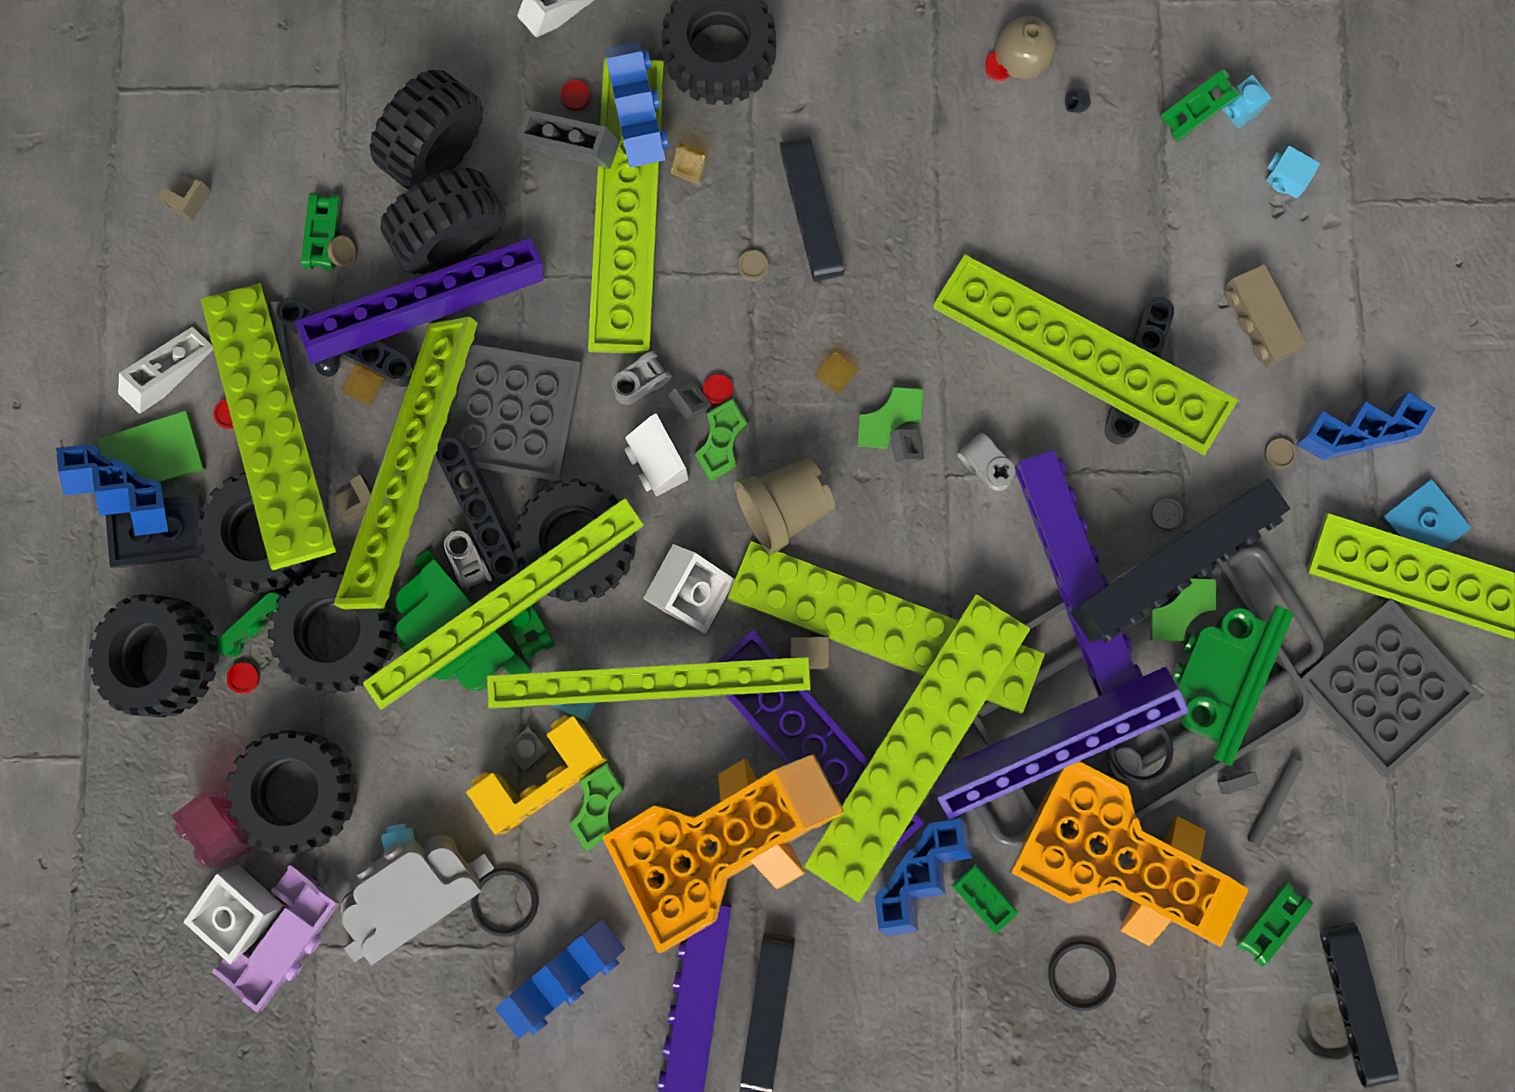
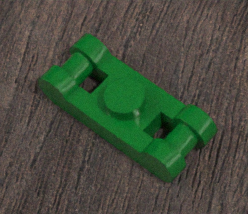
(1200, 105)
(320, 229)
(523, 625)
(248, 626)
(1274, 923)

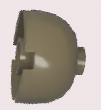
(1025, 47)

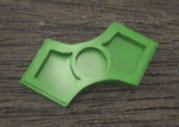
(901, 409)
(717, 453)
(1171, 621)
(599, 793)

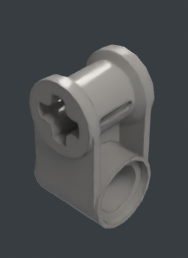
(641, 377)
(984, 459)
(468, 562)

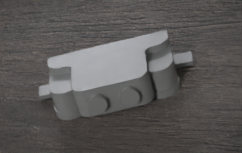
(407, 894)

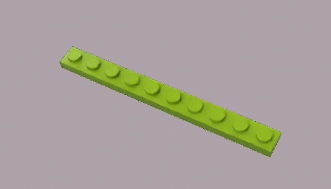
(503, 604)
(648, 682)

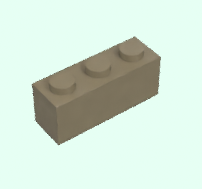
(1264, 316)

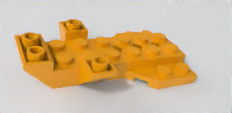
(749, 827)
(1162, 879)

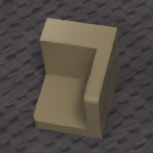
(186, 198)
(354, 499)
(813, 647)

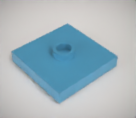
(1427, 518)

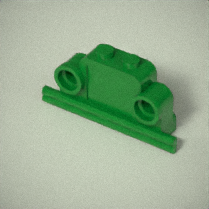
(432, 602)
(1226, 675)

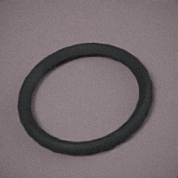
(1146, 779)
(534, 898)
(1112, 979)

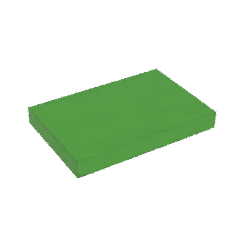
(157, 449)

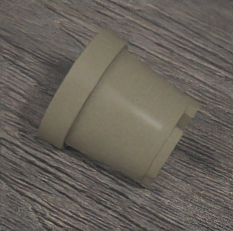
(783, 502)

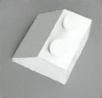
(656, 457)
(689, 588)
(233, 913)

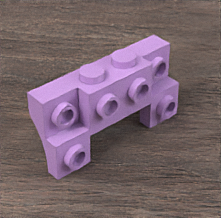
(285, 944)

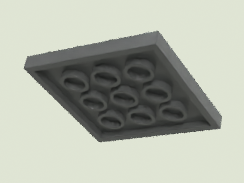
(514, 412)
(1387, 687)

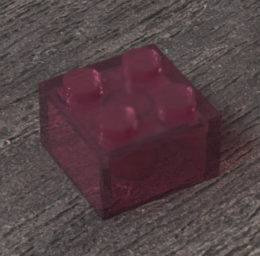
(211, 830)

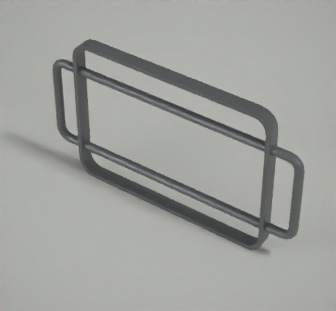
(1288, 672)

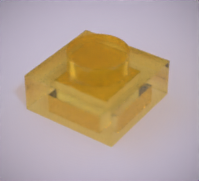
(689, 163)
(836, 373)
(363, 385)

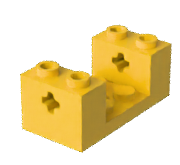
(503, 807)

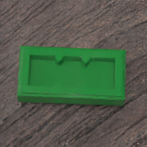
(984, 898)

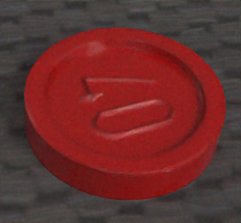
(994, 70)
(575, 95)
(717, 389)
(222, 415)
(243, 678)

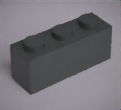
(568, 139)

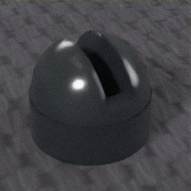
(1075, 96)
(328, 366)

